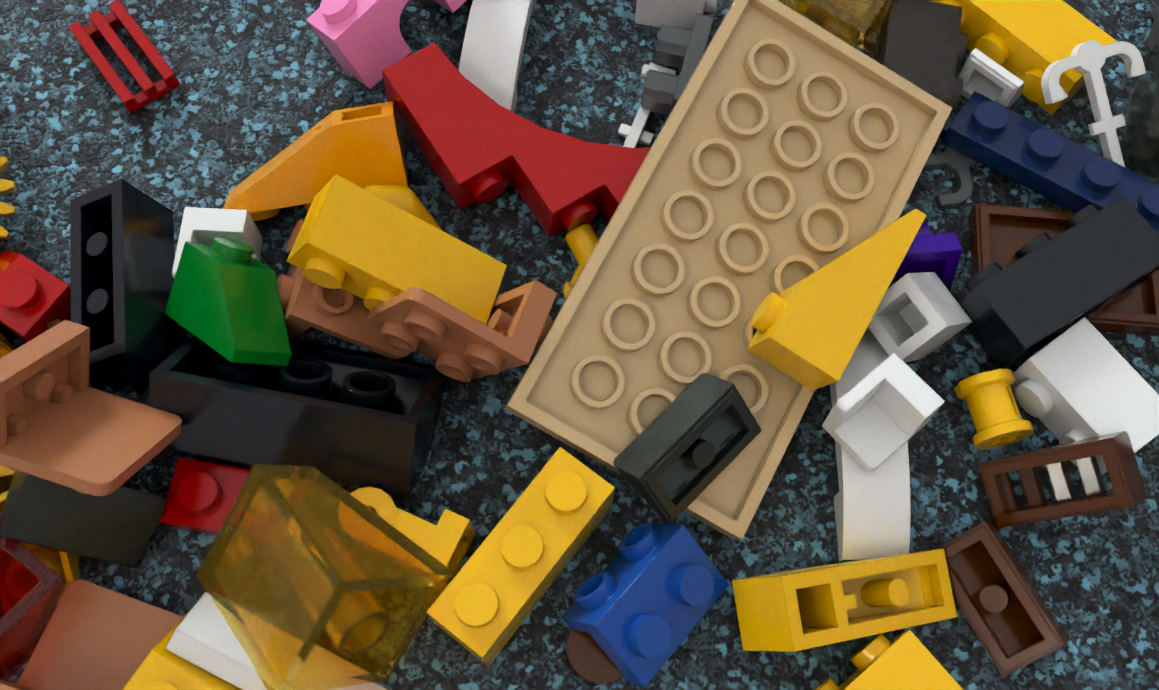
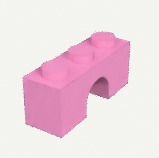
(365, 34)

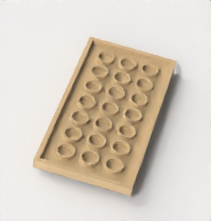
(754, 182)

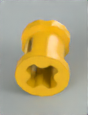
(993, 409)

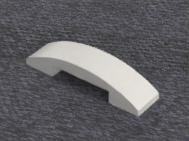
(495, 47)
(874, 505)

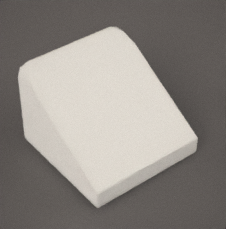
(990, 80)

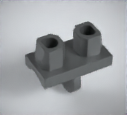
(679, 49)

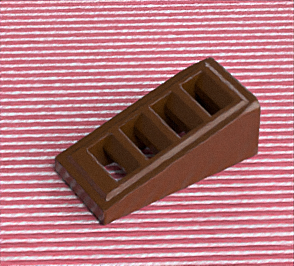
(1120, 463)

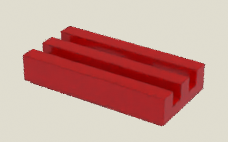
(104, 27)

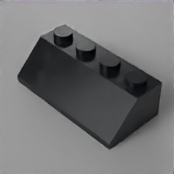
(330, 409)

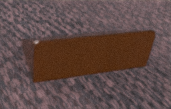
(1000, 599)

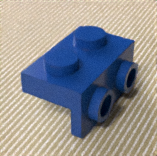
(647, 598)

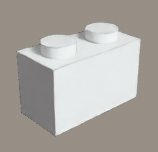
(1087, 390)

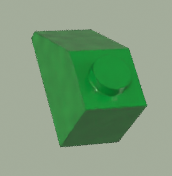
(230, 302)

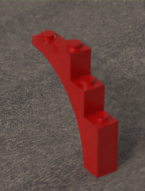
(485, 147)

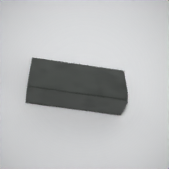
(688, 445)
(90, 526)

